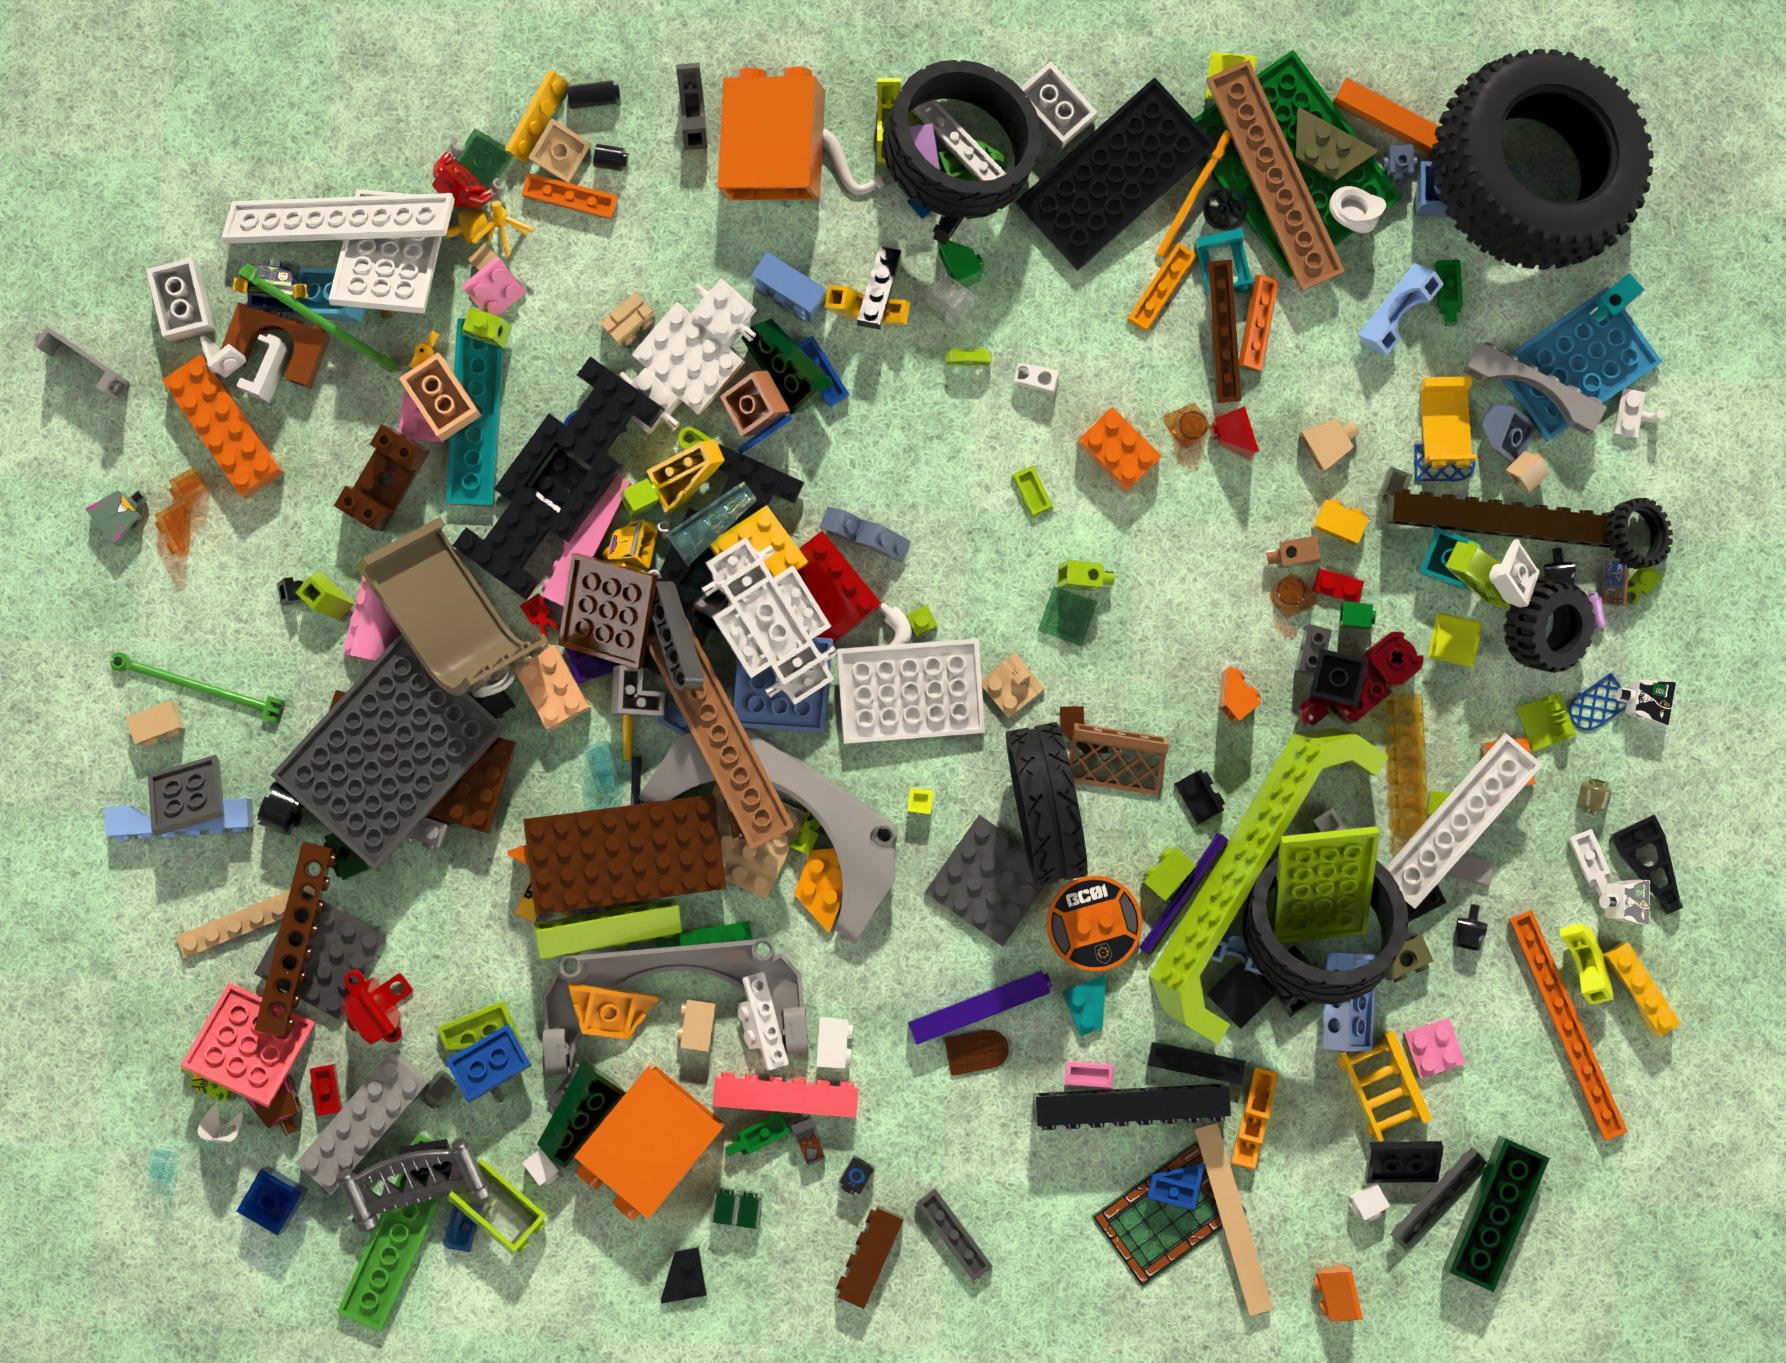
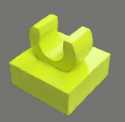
(920, 800)

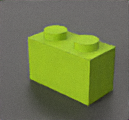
(1168, 873)

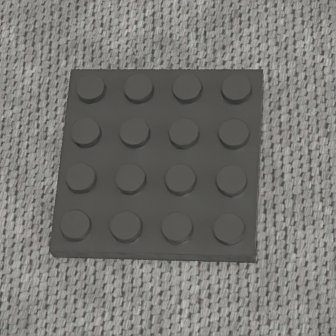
(987, 881)
(339, 946)

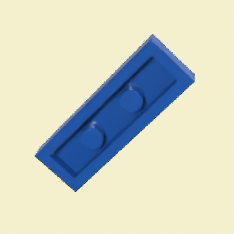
(813, 351)

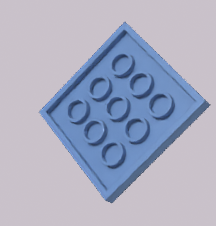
(760, 711)

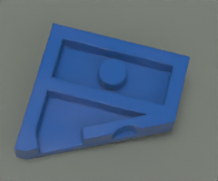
(1177, 1186)

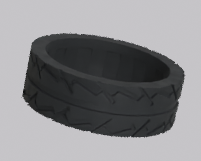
(985, 89)
(1047, 803)
(1312, 983)

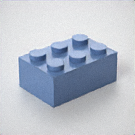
(788, 287)

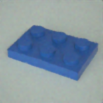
(488, 1063)

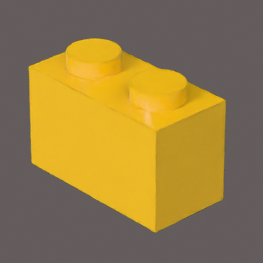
(1340, 522)

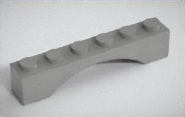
(1577, 409)

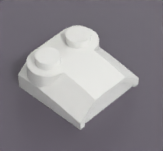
(1515, 576)

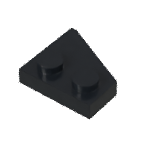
(684, 1277)

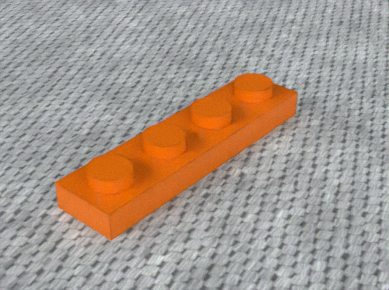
(570, 196)
(1258, 323)

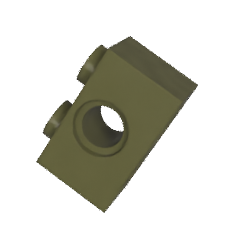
(1419, 959)

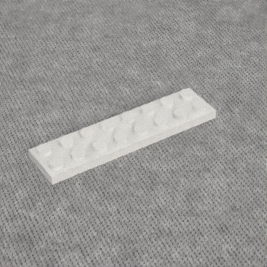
(1462, 818)

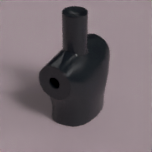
(1560, 570)
(1470, 931)

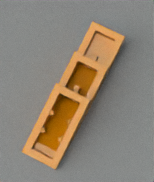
(1254, 1118)

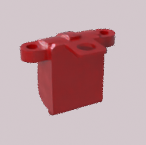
(372, 1007)

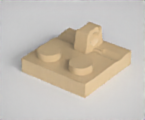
(559, 151)
(1011, 685)

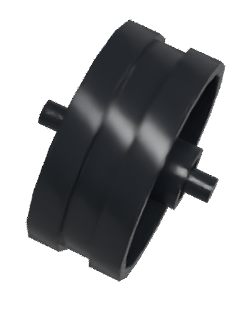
(1225, 209)

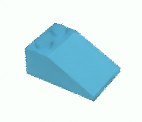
(319, 286)

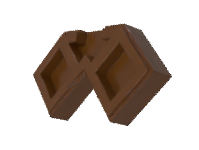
(1069, 716)

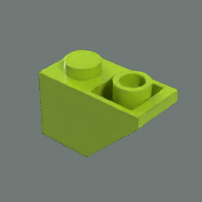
(640, 497)
(325, 596)

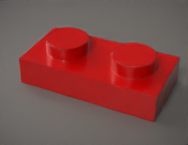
(1338, 586)
(326, 1089)

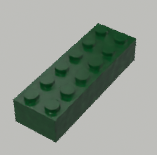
(1496, 1213)

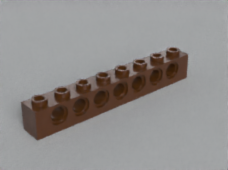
(267, 1020)

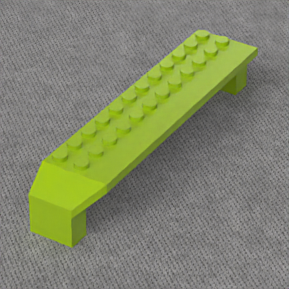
(1241, 862)

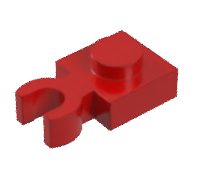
(538, 612)

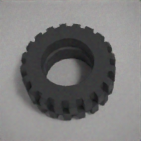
(1569, 633)

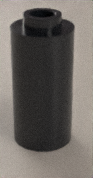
(593, 94)

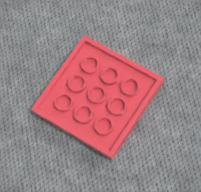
(237, 1055)

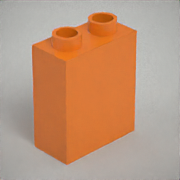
(771, 135)
(647, 1143)

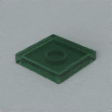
(484, 158)
(1067, 616)

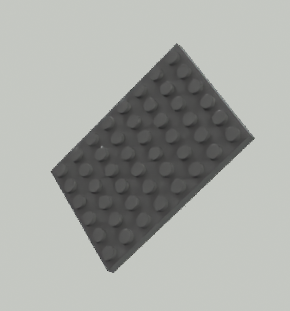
(387, 754)

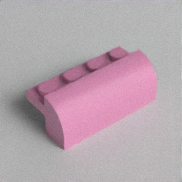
(370, 626)

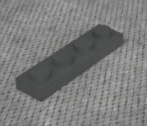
(954, 1234)

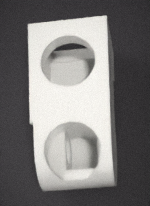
(1036, 378)

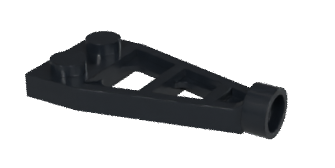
(1638, 835)

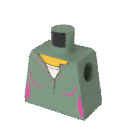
(118, 514)

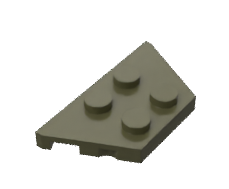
(1327, 147)

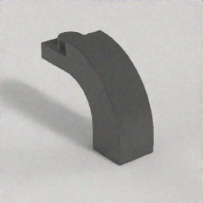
(692, 106)

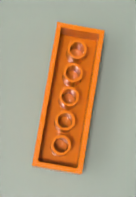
(223, 426)

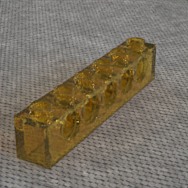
(1418, 800)

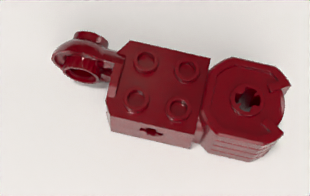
(1378, 678)

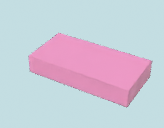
(1089, 1075)

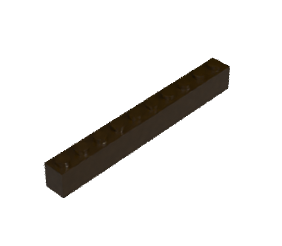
(1498, 518)

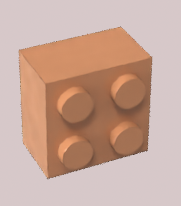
(754, 403)

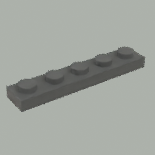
(1438, 1198)

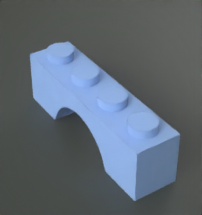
(1416, 287)

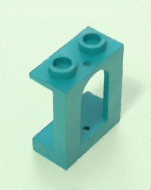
(1234, 239)

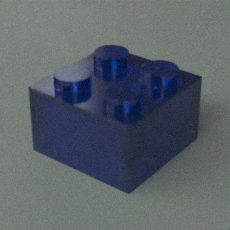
(272, 1200)

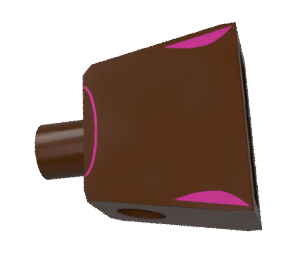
(282, 1108)

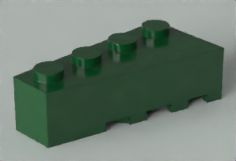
(791, 369)
(579, 1113)

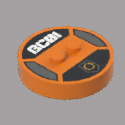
(1094, 923)

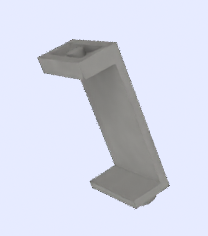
(110, 383)

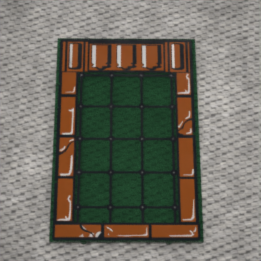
(1157, 1234)

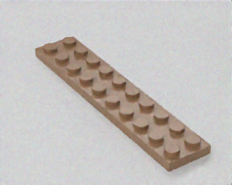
(1275, 175)
(728, 751)

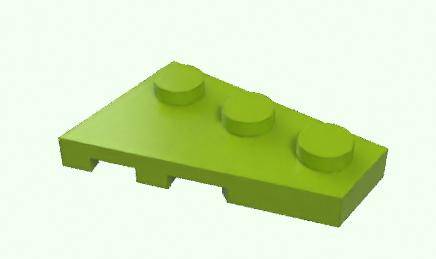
(475, 1026)

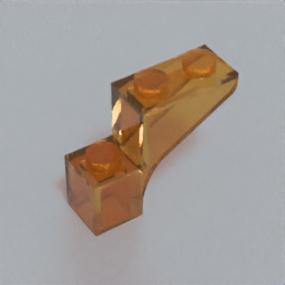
(176, 519)

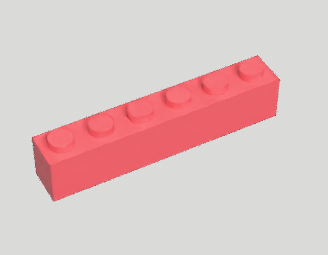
(785, 1096)

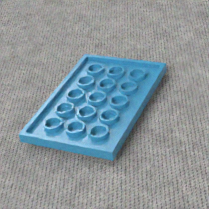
(1582, 354)

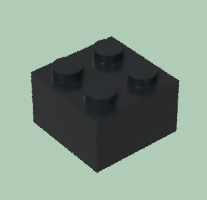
(1338, 678)

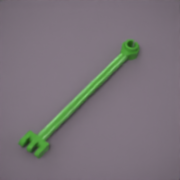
(250, 273)
(266, 707)

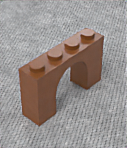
(308, 342)

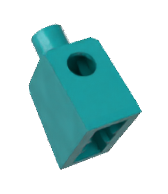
(1622, 293)

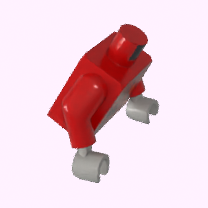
(456, 179)

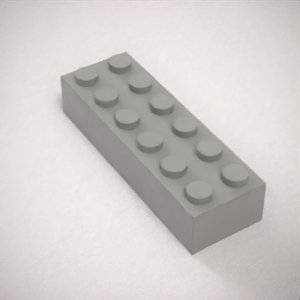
(363, 1121)

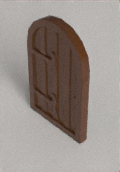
(976, 1051)

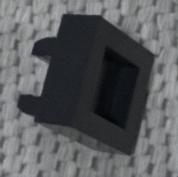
(287, 590)

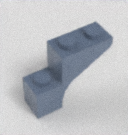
(865, 533)

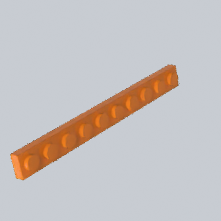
(1567, 1025)

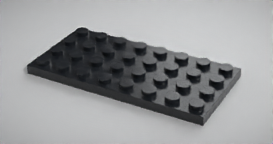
(1116, 174)

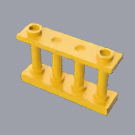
(1407, 1088)

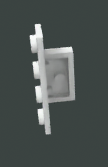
(760, 1021)

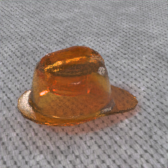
(1187, 424)
(1292, 596)

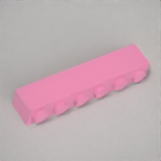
(587, 539)

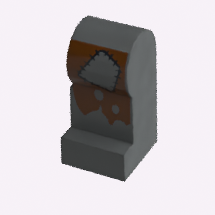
(808, 1140)

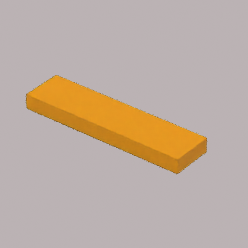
(1162, 287)

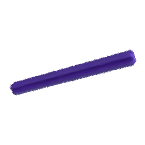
(1184, 894)

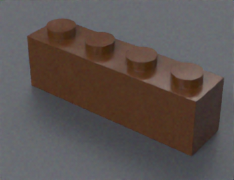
(870, 1256)

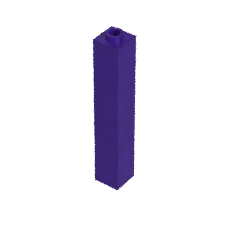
(980, 1006)

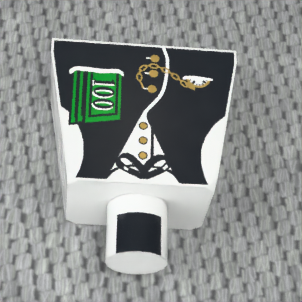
(1649, 700)
(1627, 902)

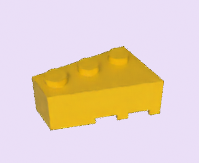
(685, 473)

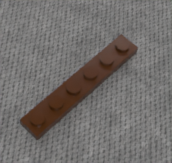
(1224, 331)

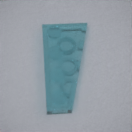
(708, 524)

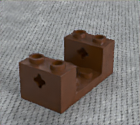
(371, 500)

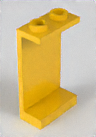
(1446, 421)

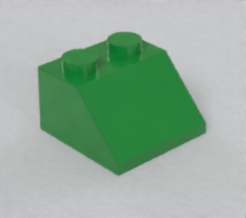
(961, 263)

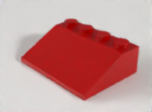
(835, 587)

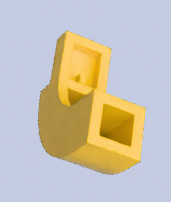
(847, 303)

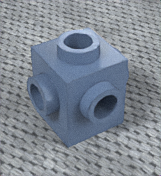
(1399, 162)

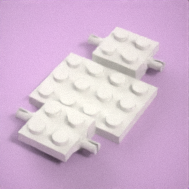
(690, 352)
(770, 620)

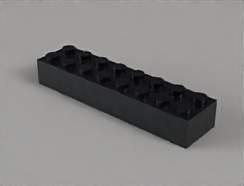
(1132, 1104)

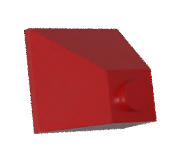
(1235, 433)

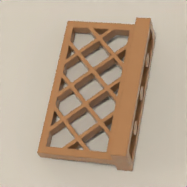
(1118, 739)

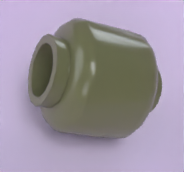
(1594, 796)

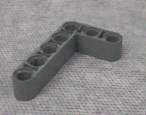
(676, 638)

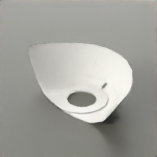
(211, 1126)

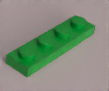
(717, 934)

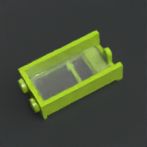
(503, 1213)

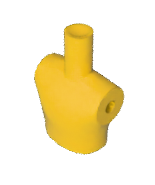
(470, 225)
(424, 350)

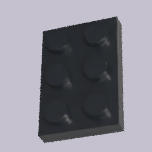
(1404, 1161)

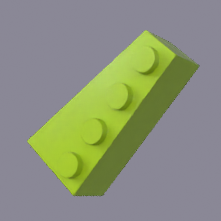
(1473, 569)

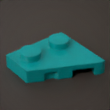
(1087, 1004)

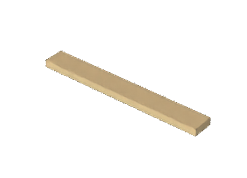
(1233, 1219)

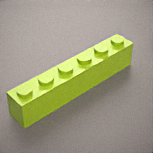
(607, 928)

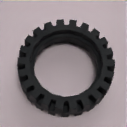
(1658, 529)

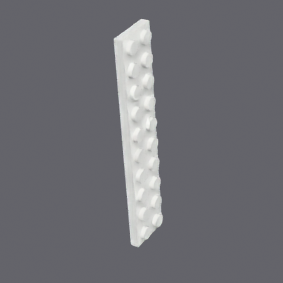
(338, 218)

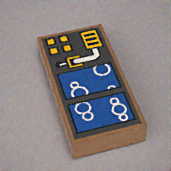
(1614, 582)

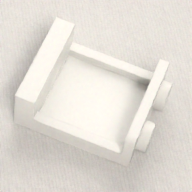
(269, 371)

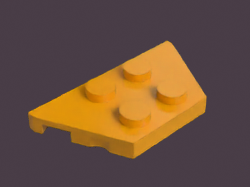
(821, 886)
(609, 1010)

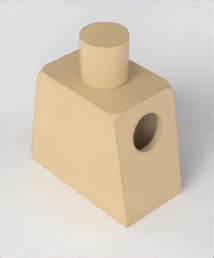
(1328, 442)

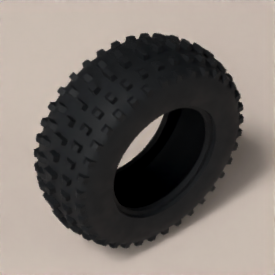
(1578, 105)

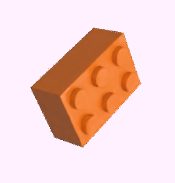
(1119, 449)

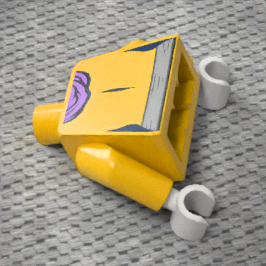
(635, 544)

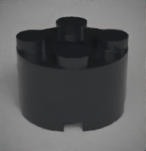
(280, 810)

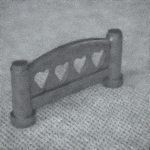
(366, 1203)

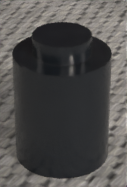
(610, 157)

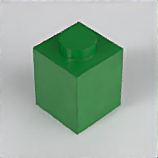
(1357, 615)

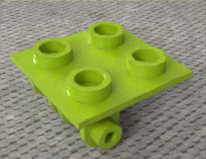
(1546, 721)

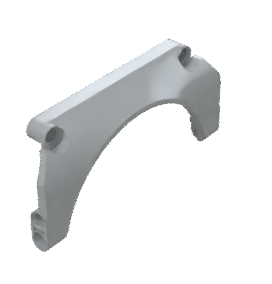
(851, 824)
(616, 969)

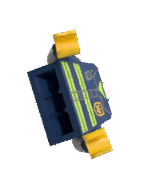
(278, 277)

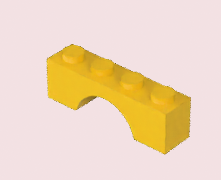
(1651, 1003)

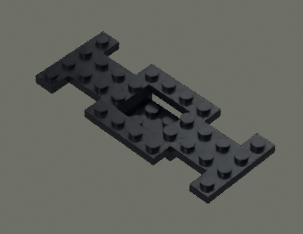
(763, 483)
(566, 486)

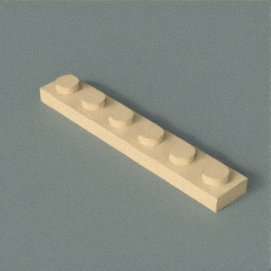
(234, 924)

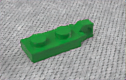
(1450, 294)
(759, 1135)

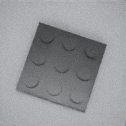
(185, 795)

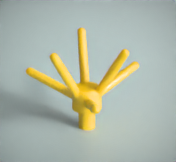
(500, 219)

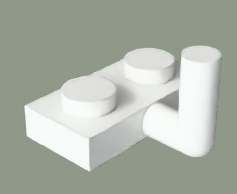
(1631, 413)

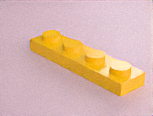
(537, 116)

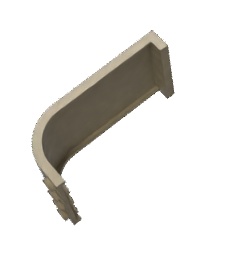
(443, 611)

